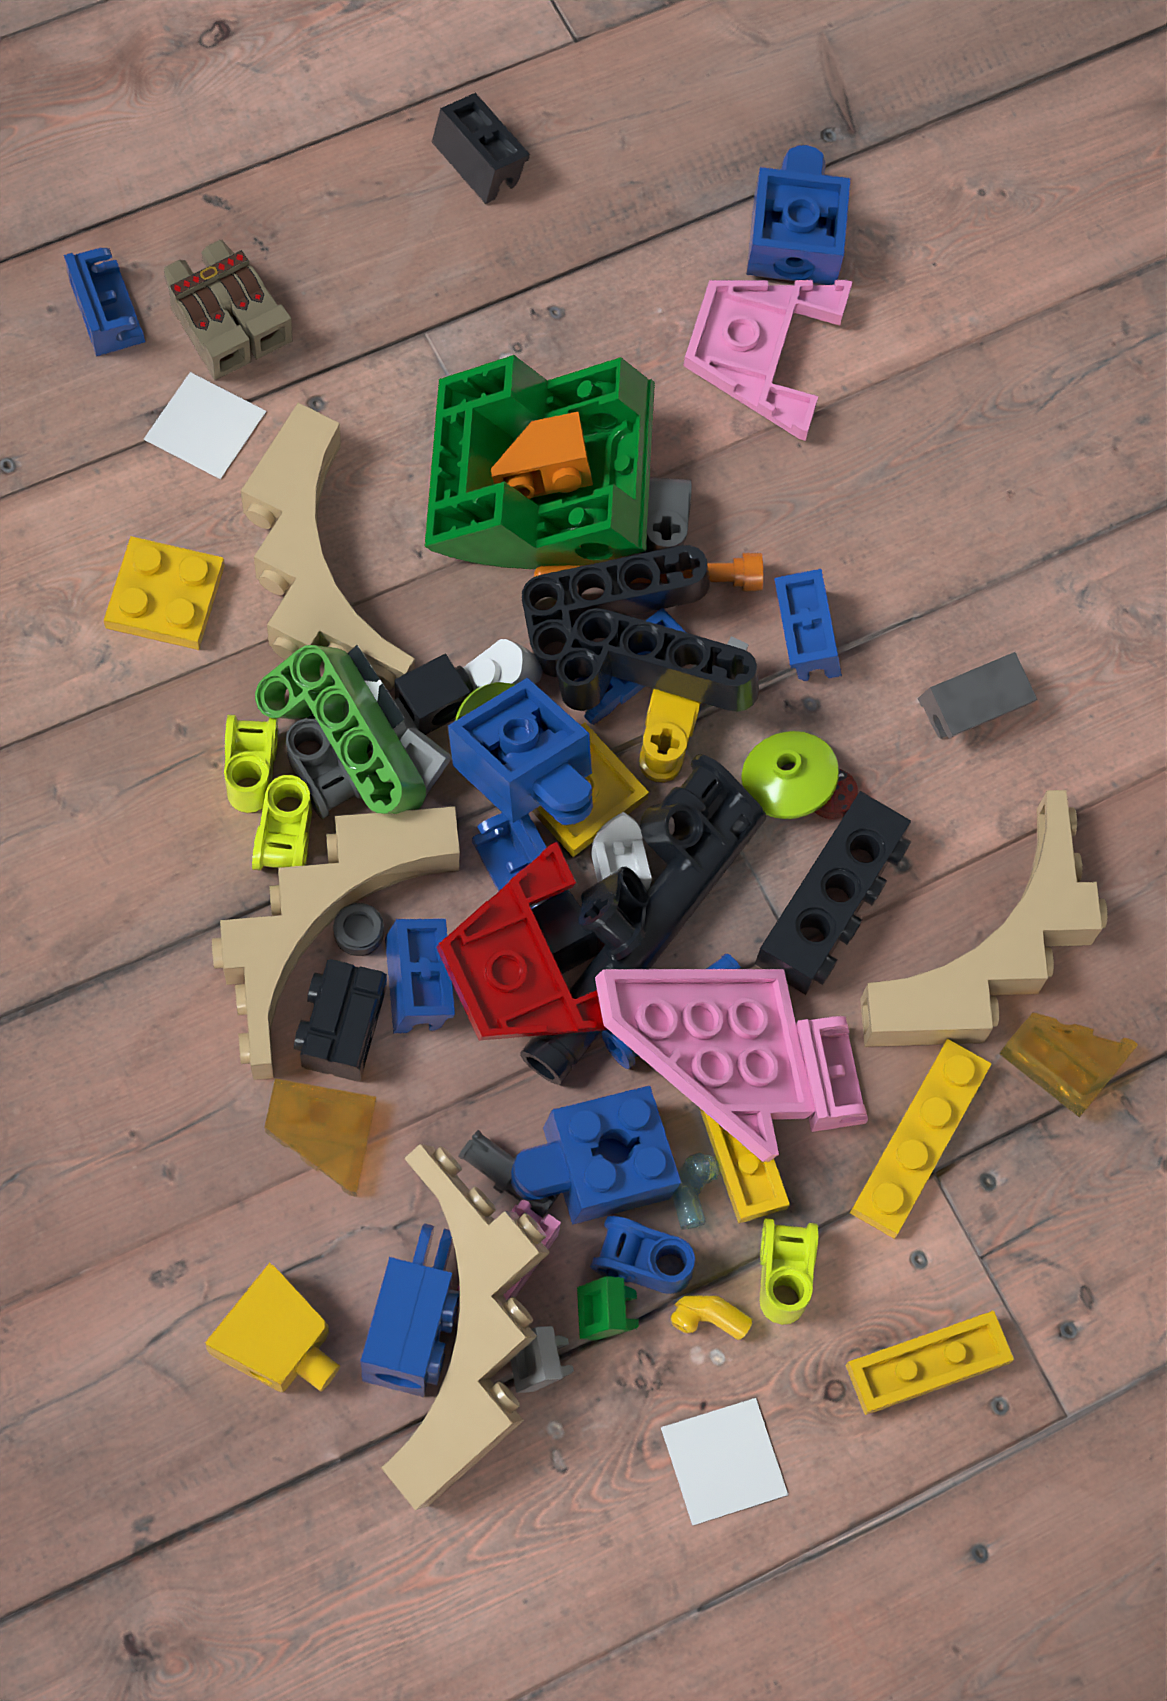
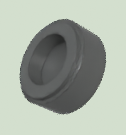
(358, 929)

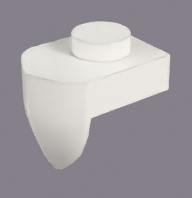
(504, 663)
(620, 845)

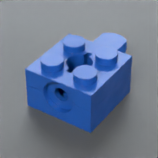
(799, 216)
(525, 755)
(601, 1157)
(409, 1318)

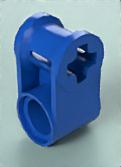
(639, 1256)

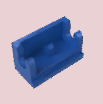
(103, 301)
(807, 624)
(508, 847)
(416, 975)

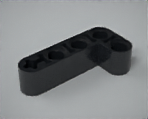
(613, 579)
(722, 677)

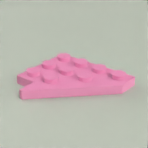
(719, 1040)

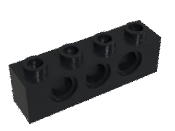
(866, 827)

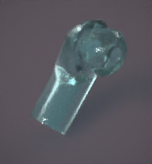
(694, 1175)

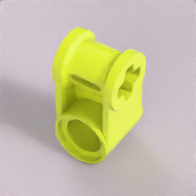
(249, 753)
(283, 835)
(787, 1260)

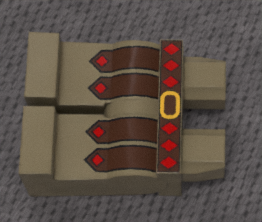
(226, 309)

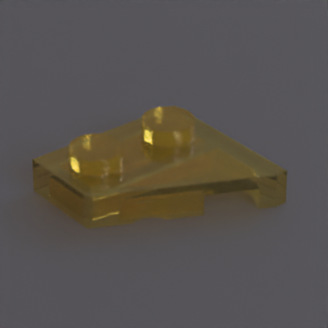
(1066, 1059)
(323, 1128)

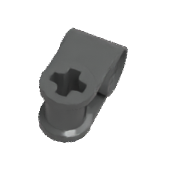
(667, 513)
(321, 771)

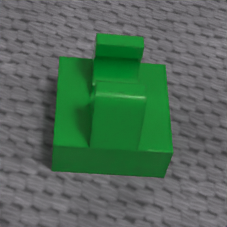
(604, 1309)

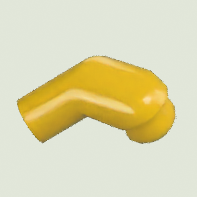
(710, 1309)

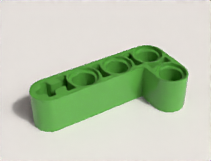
(387, 780)

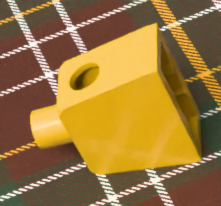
(274, 1335)

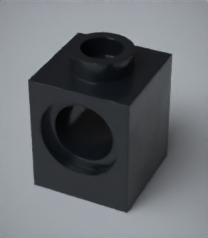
(433, 693)

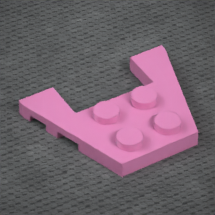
(743, 337)

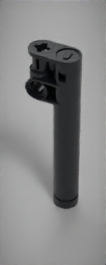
(711, 828)

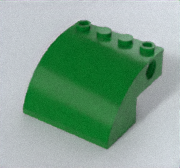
(497, 525)

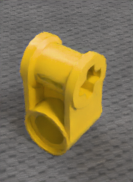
(668, 728)

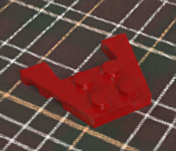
(507, 967)

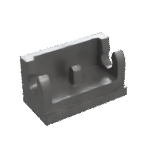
(977, 696)

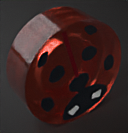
(841, 799)

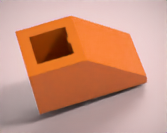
(546, 458)

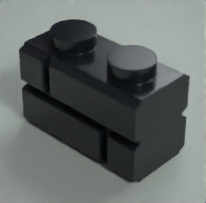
(342, 1019)

